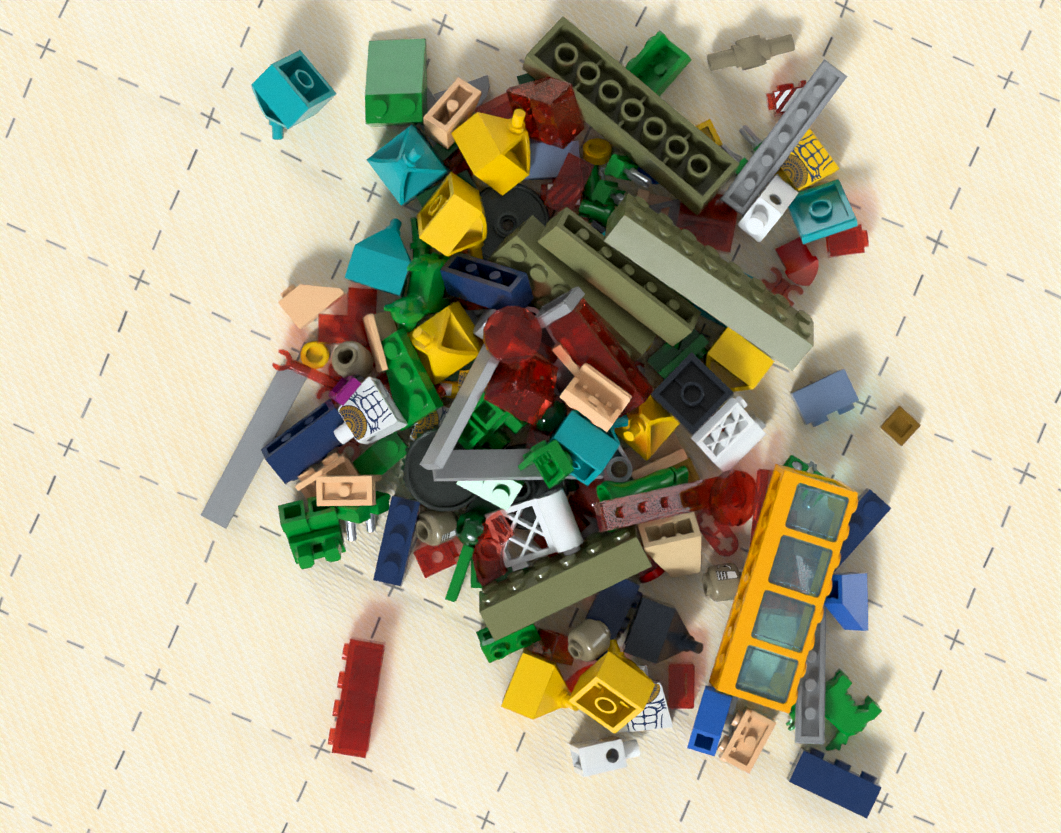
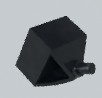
(692, 394)
(658, 632)

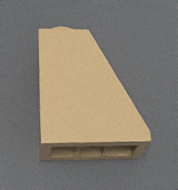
(673, 543)

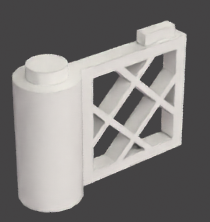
(739, 437)
(556, 524)

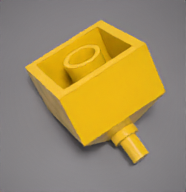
(496, 149)
(454, 218)
(446, 342)
(736, 361)
(647, 428)
(536, 687)
(612, 689)

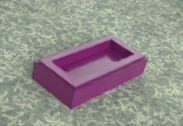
(344, 390)

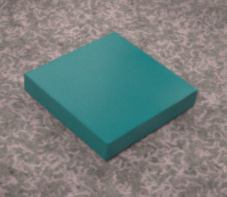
(822, 211)

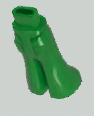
(657, 480)

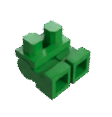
(486, 425)
(313, 532)

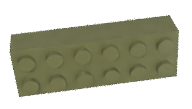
(552, 278)
(561, 580)

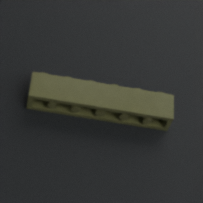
(619, 277)

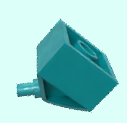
(291, 92)
(408, 165)
(381, 261)
(587, 444)

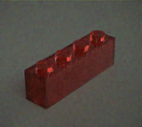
(592, 343)
(358, 697)

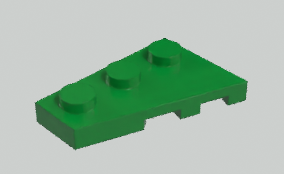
(408, 379)

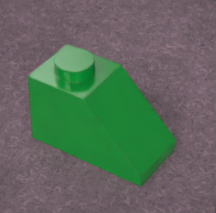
(381, 455)

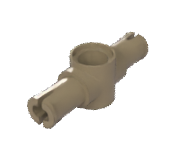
(750, 52)

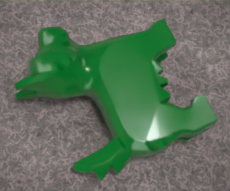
(424, 292)
(842, 711)

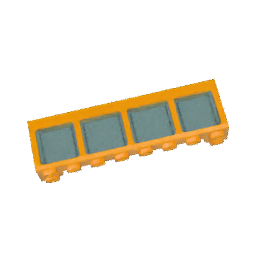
(783, 587)

